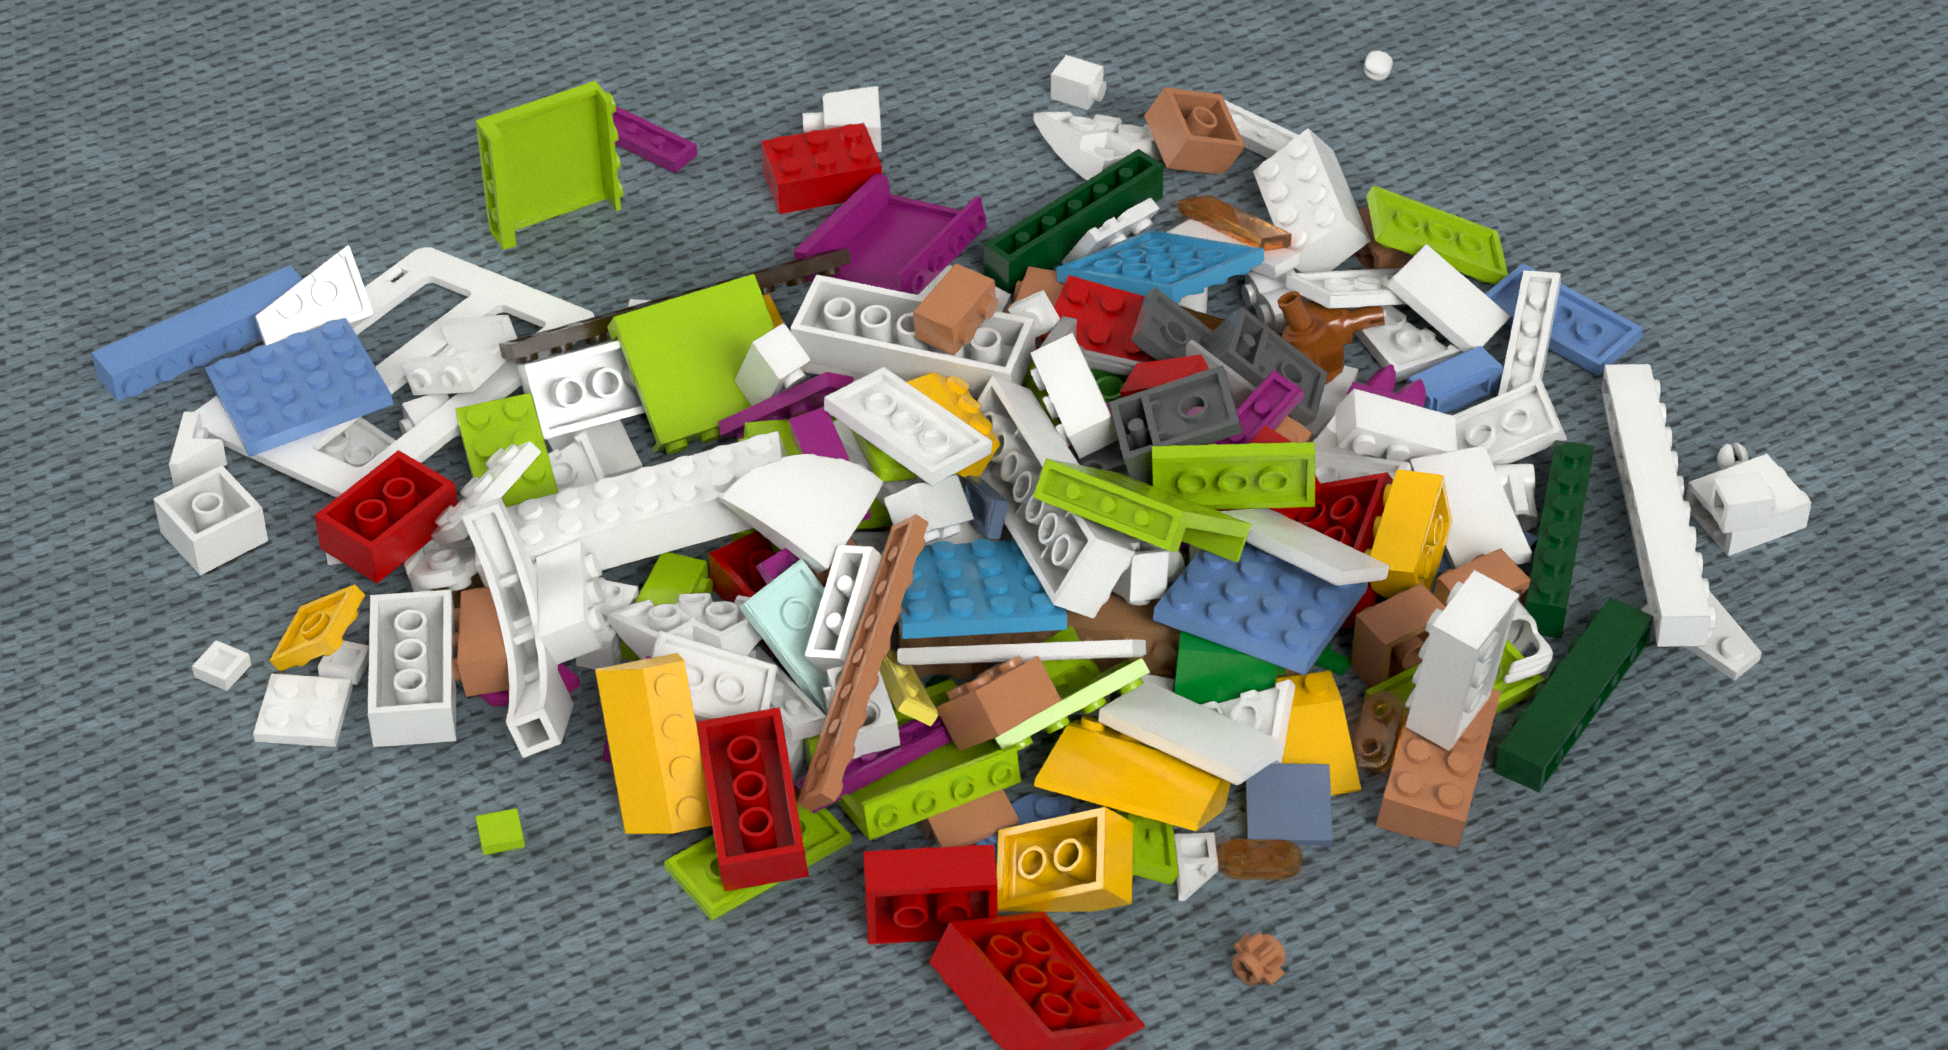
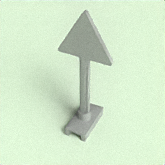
(1240, 388)

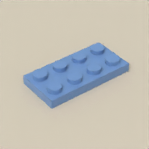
(1580, 327)

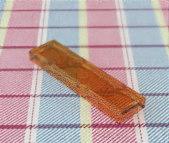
(1235, 222)

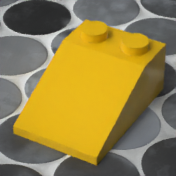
(1320, 730)
(1066, 863)

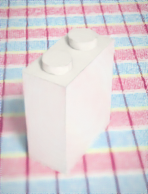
(1788, 516)

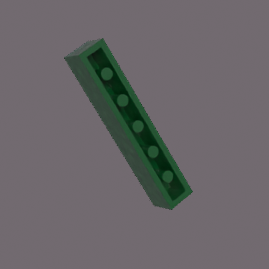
(1056, 229)
(1559, 537)
(1572, 694)

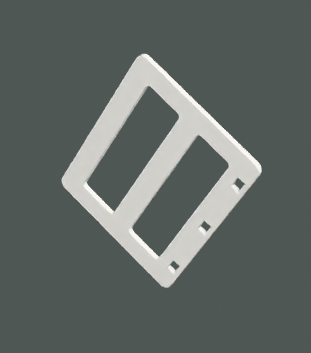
(487, 296)

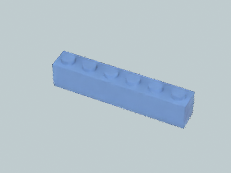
(189, 337)

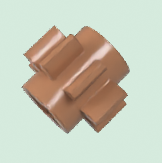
(1258, 959)

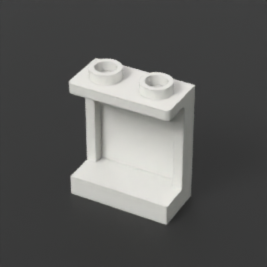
(466, 361)

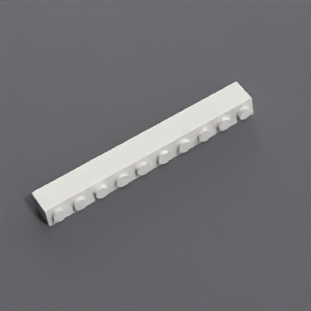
(1656, 507)

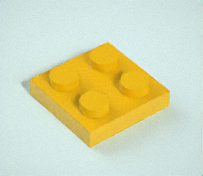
(317, 628)

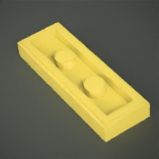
(907, 690)

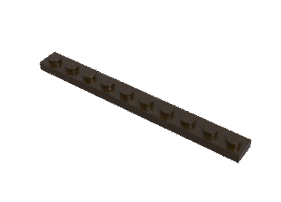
(595, 328)

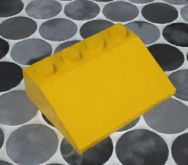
(1130, 776)

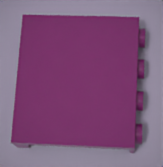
(894, 238)

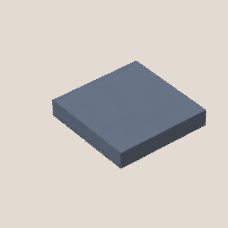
(1290, 804)

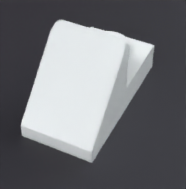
(194, 451)

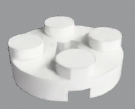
(443, 567)

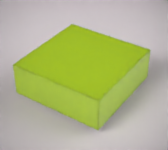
(500, 831)

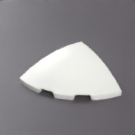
(1093, 143)
(805, 503)
(692, 618)

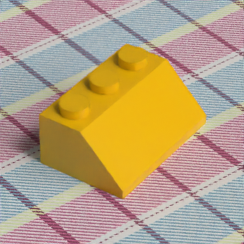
(954, 396)
(1411, 531)

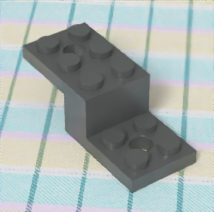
(1238, 342)
(1160, 419)

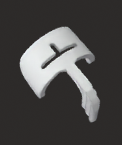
(1529, 634)

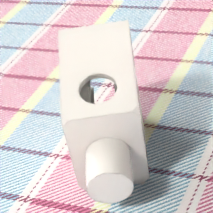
(847, 108)

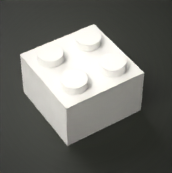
(211, 519)

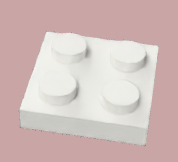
(303, 710)

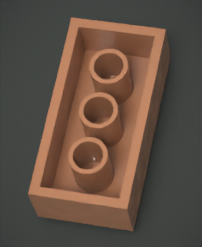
(1433, 786)

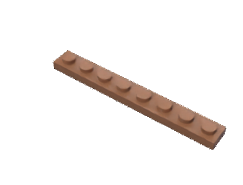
(859, 675)

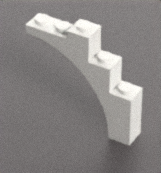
(537, 693)

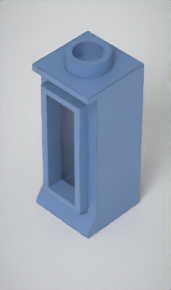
(1460, 380)

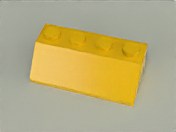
(654, 745)

